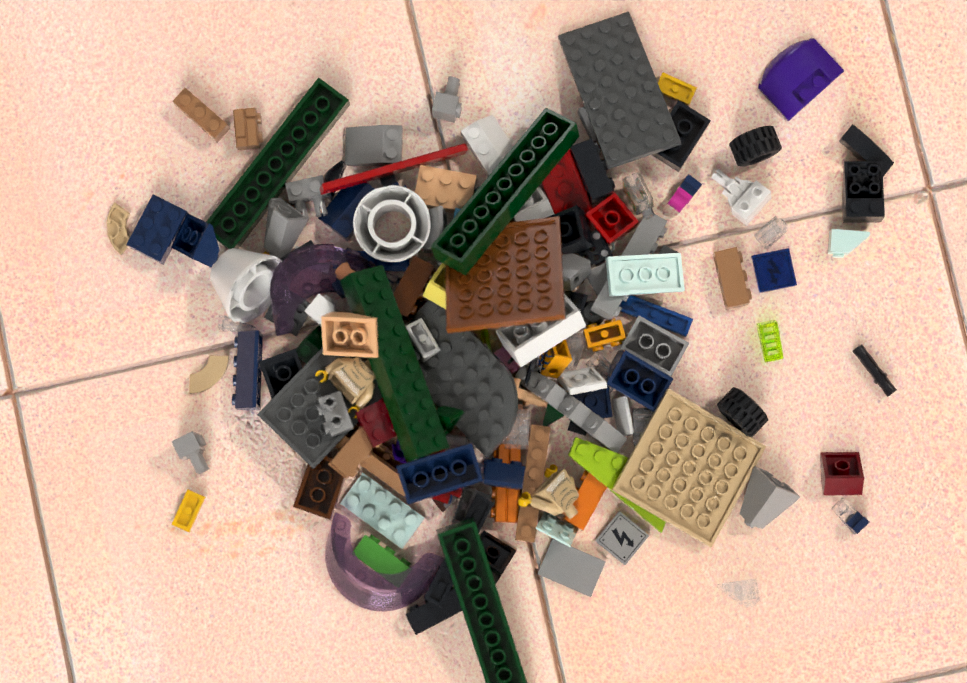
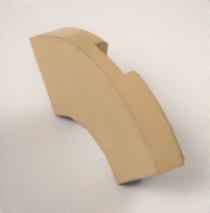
(117, 228)
(209, 375)

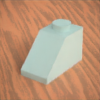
(842, 241)

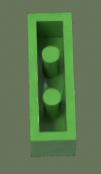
(379, 558)

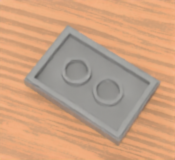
(571, 567)

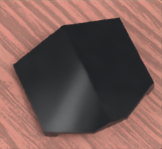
(334, 173)

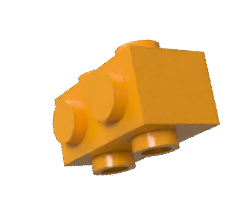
(605, 334)

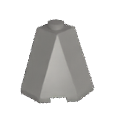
(282, 227)
(765, 499)

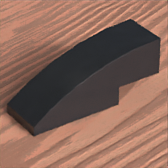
(864, 148)

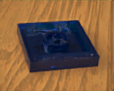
(774, 270)

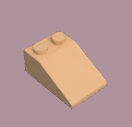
(349, 335)

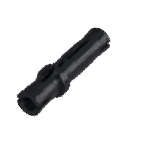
(872, 367)

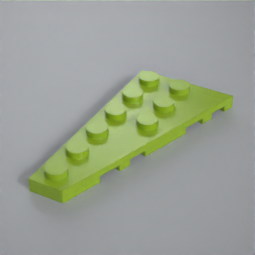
(606, 468)

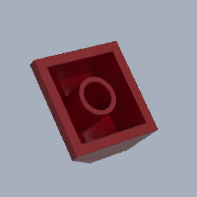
(841, 473)

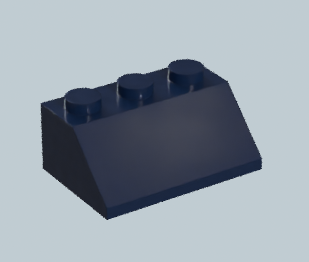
(342, 209)
(197, 241)
(637, 379)

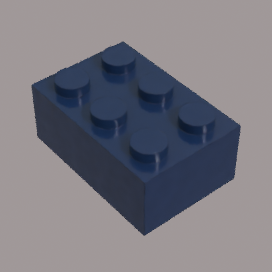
(157, 229)

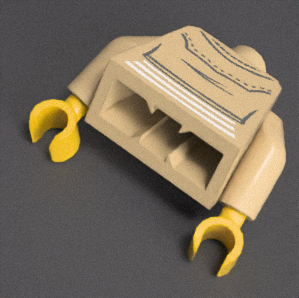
(352, 378)
(555, 494)

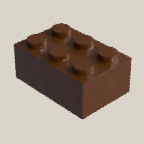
(412, 287)
(320, 490)

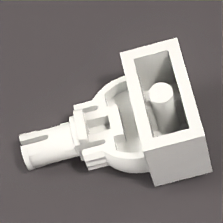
(743, 196)

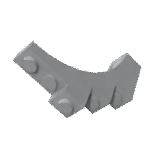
(572, 409)

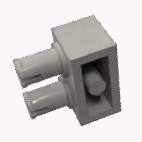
(446, 104)
(307, 190)
(335, 414)
(192, 447)

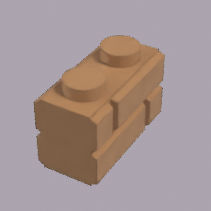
(247, 128)

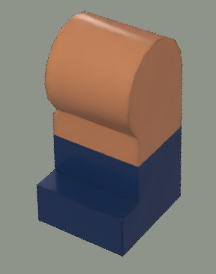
(342, 271)

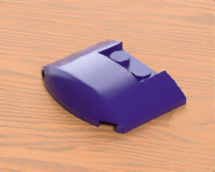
(798, 76)

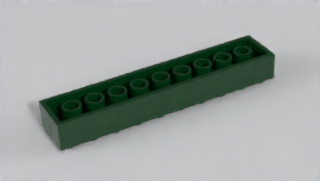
(277, 163)
(505, 191)
(397, 366)
(480, 603)

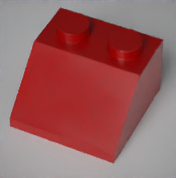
(612, 218)

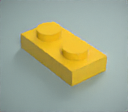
(676, 88)
(188, 510)

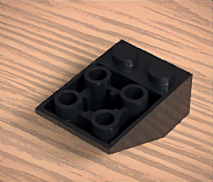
(863, 192)

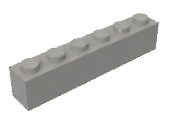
(641, 243)

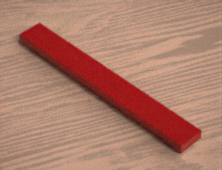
(394, 168)

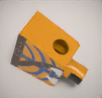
(554, 360)

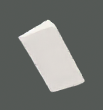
(422, 339)
(622, 415)

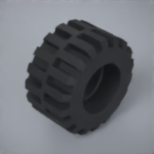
(755, 146)
(742, 412)

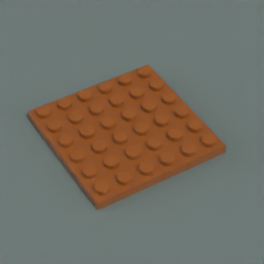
(512, 281)

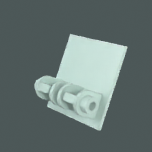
(557, 529)

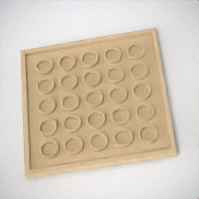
(688, 468)

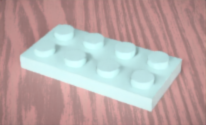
(645, 274)
(382, 510)

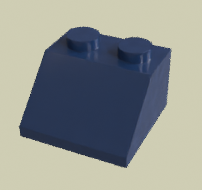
(504, 474)

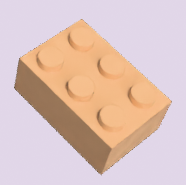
(444, 188)

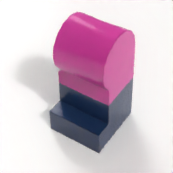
(684, 193)

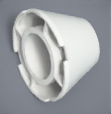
(386, 200)
(244, 282)

